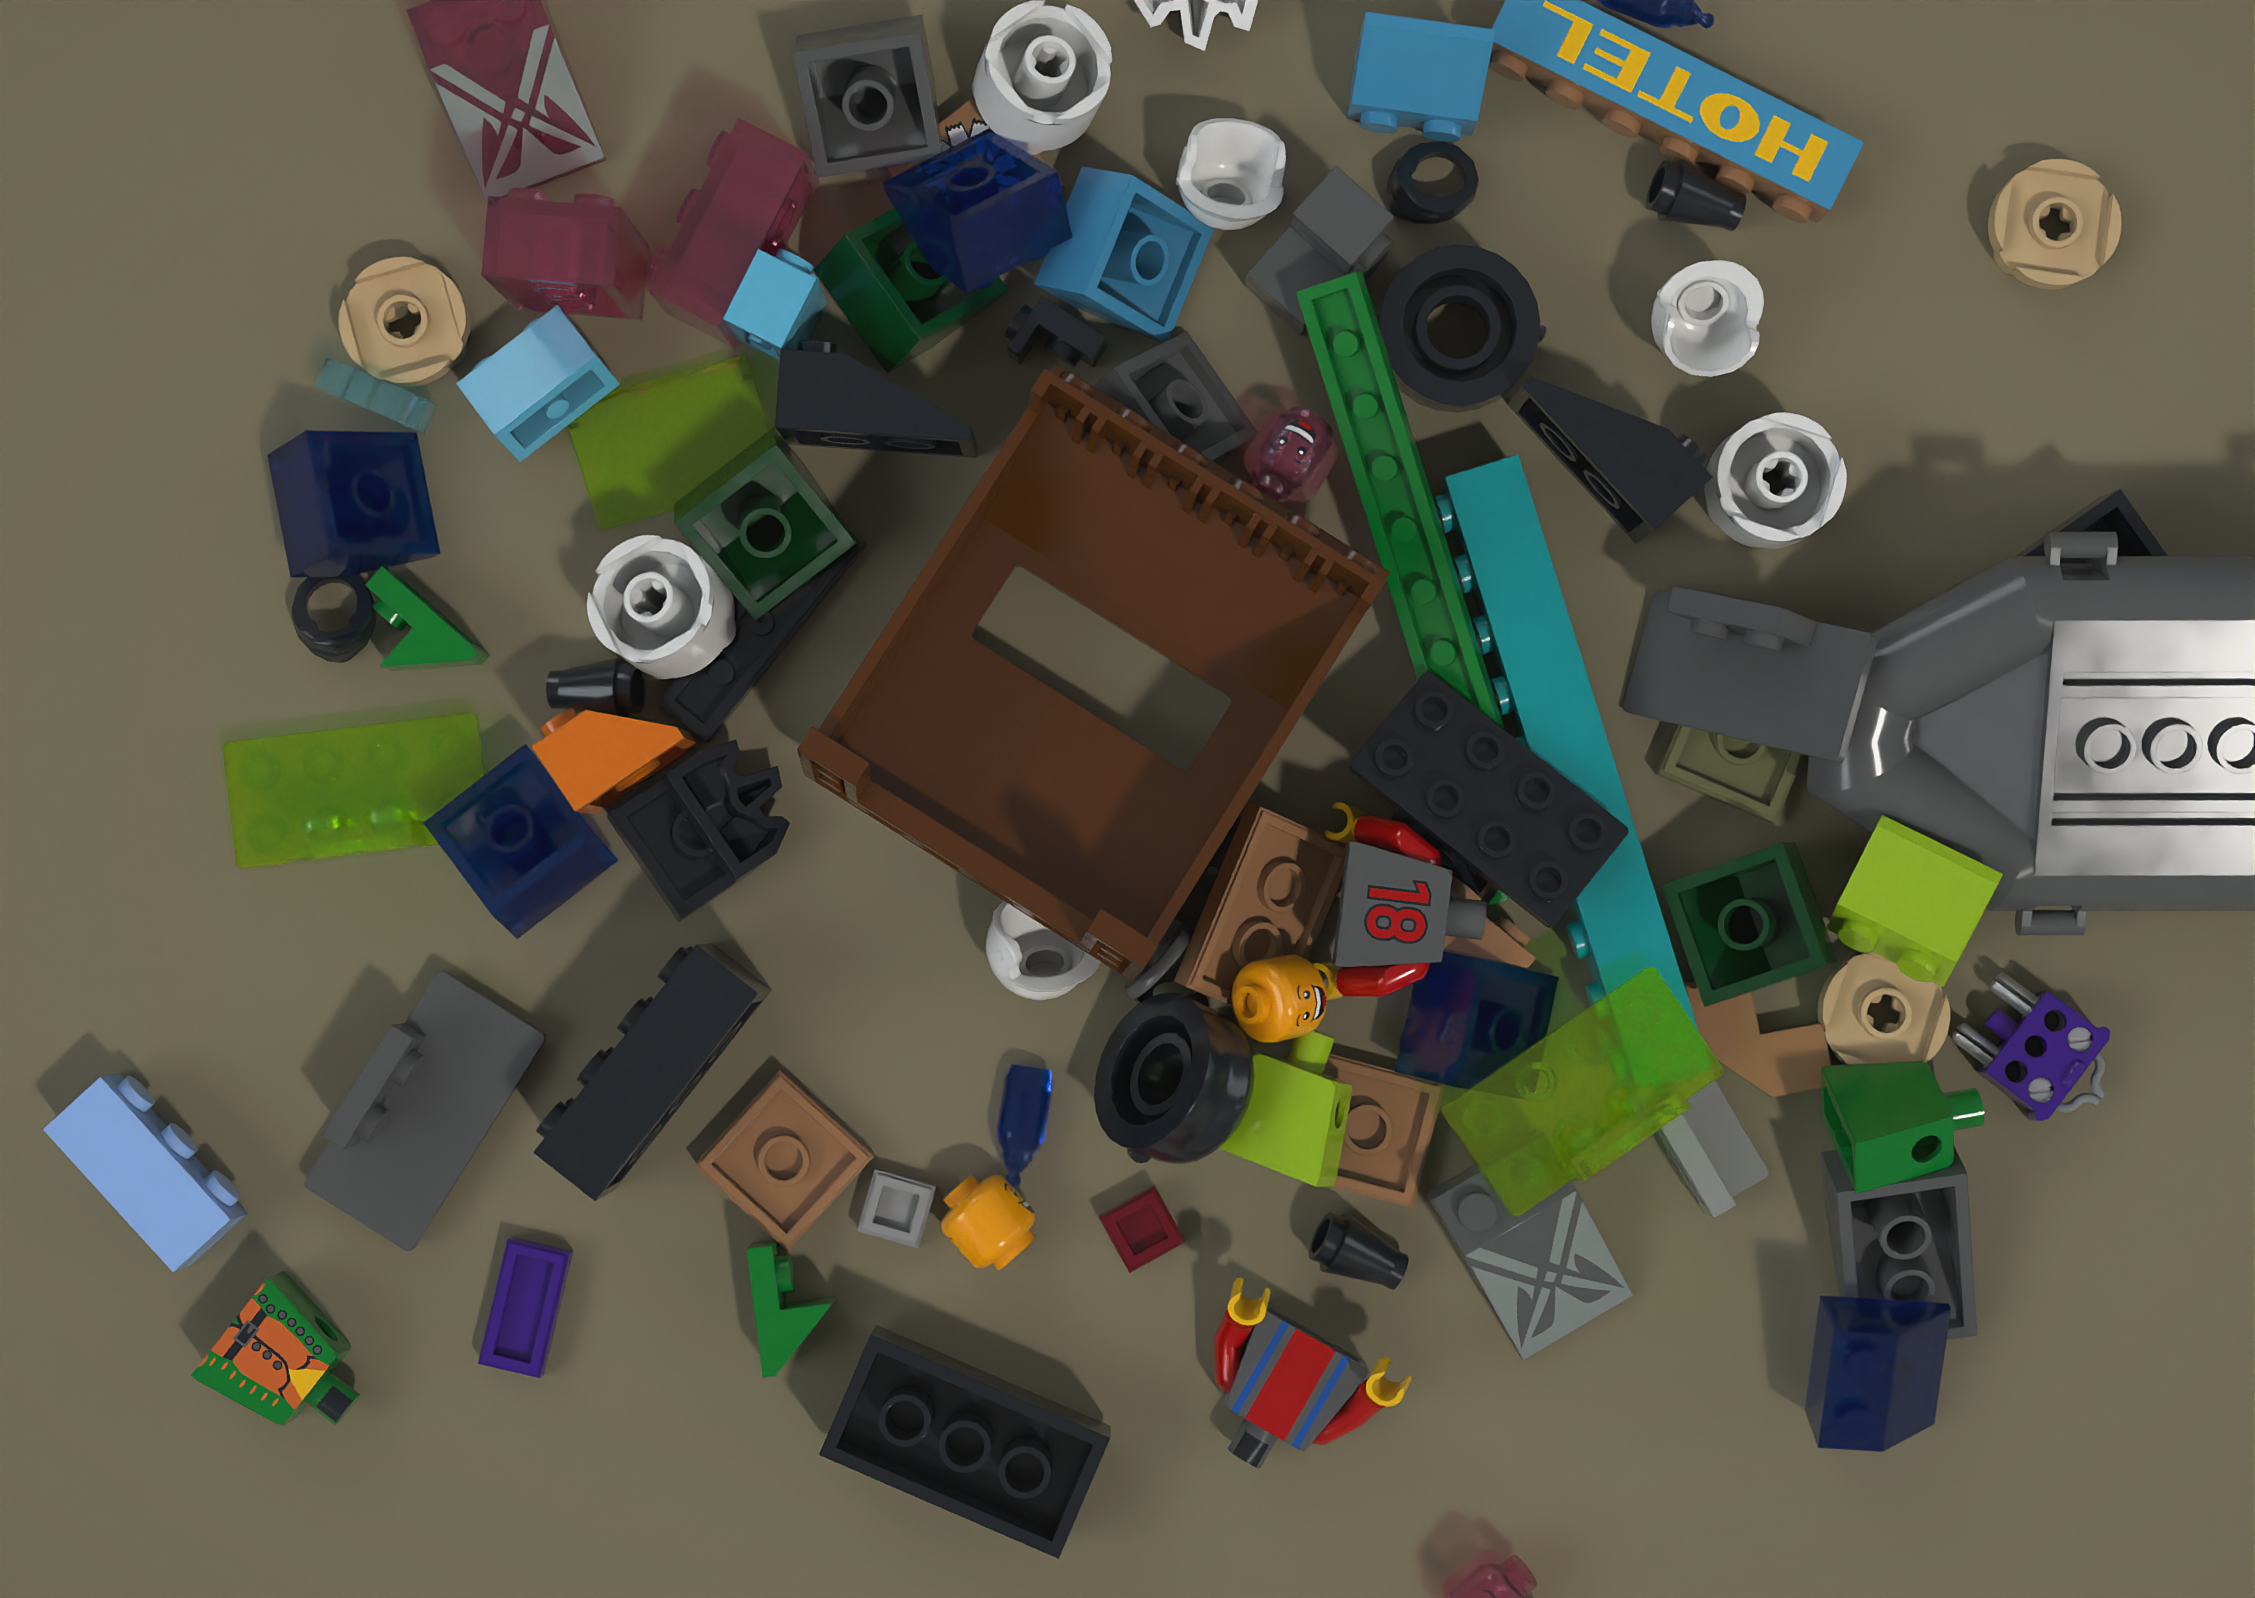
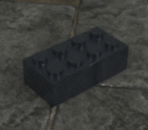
(652, 1069)
(966, 1441)

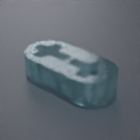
(375, 396)

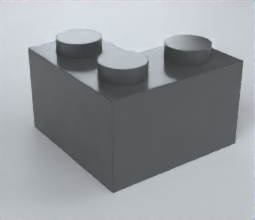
(1328, 237)

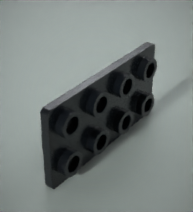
(1487, 802)

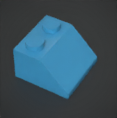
(1419, 76)
(1127, 254)

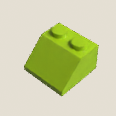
(1913, 902)

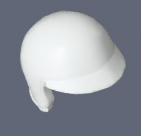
(1231, 172)
(1708, 317)
(1032, 957)

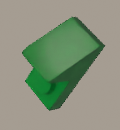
(432, 640)
(779, 1323)

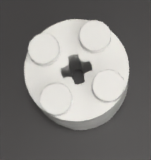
(1042, 75)
(1805, 463)
(635, 626)

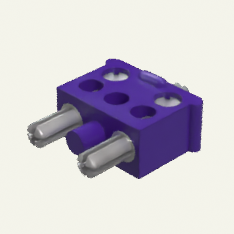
(2060, 1055)

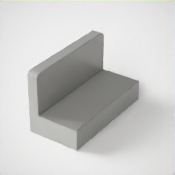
(1712, 1151)

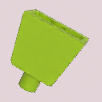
(1295, 1113)

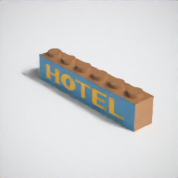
(1676, 102)

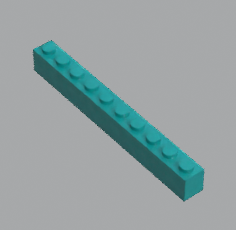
(1554, 709)

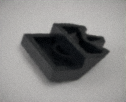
(701, 827)

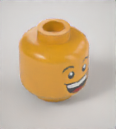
(1279, 998)
(988, 1221)

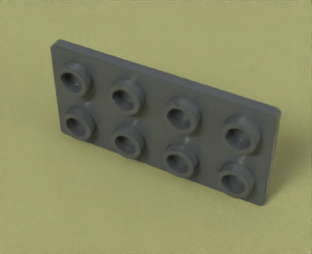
(1750, 672)
(422, 1109)

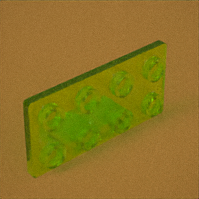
(347, 788)
(1584, 1093)

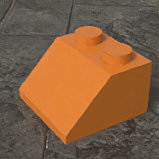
(606, 755)

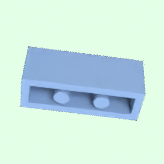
(147, 1170)

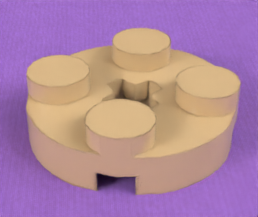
(2083, 203)
(373, 304)
(1850, 1031)

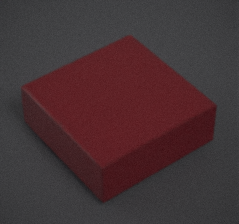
(1142, 1228)

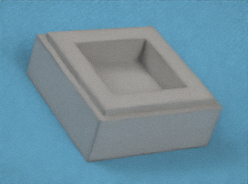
(897, 1208)

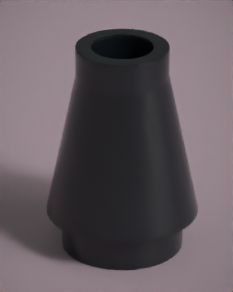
(1692, 197)
(601, 687)
(1356, 1252)

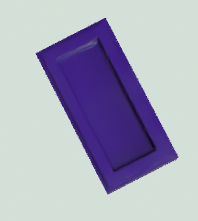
(525, 1307)

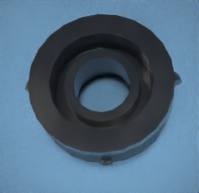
(1484, 284)
(1174, 1079)

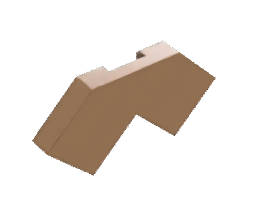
(1771, 1061)

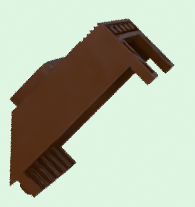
(1024, 780)

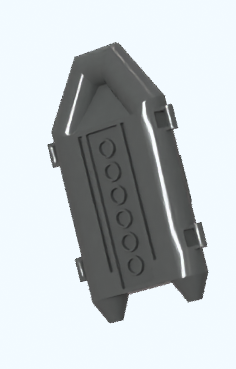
(2070, 731)

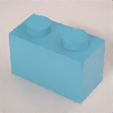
(776, 303)
(537, 383)

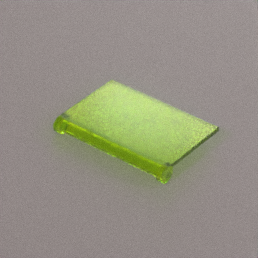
(665, 437)

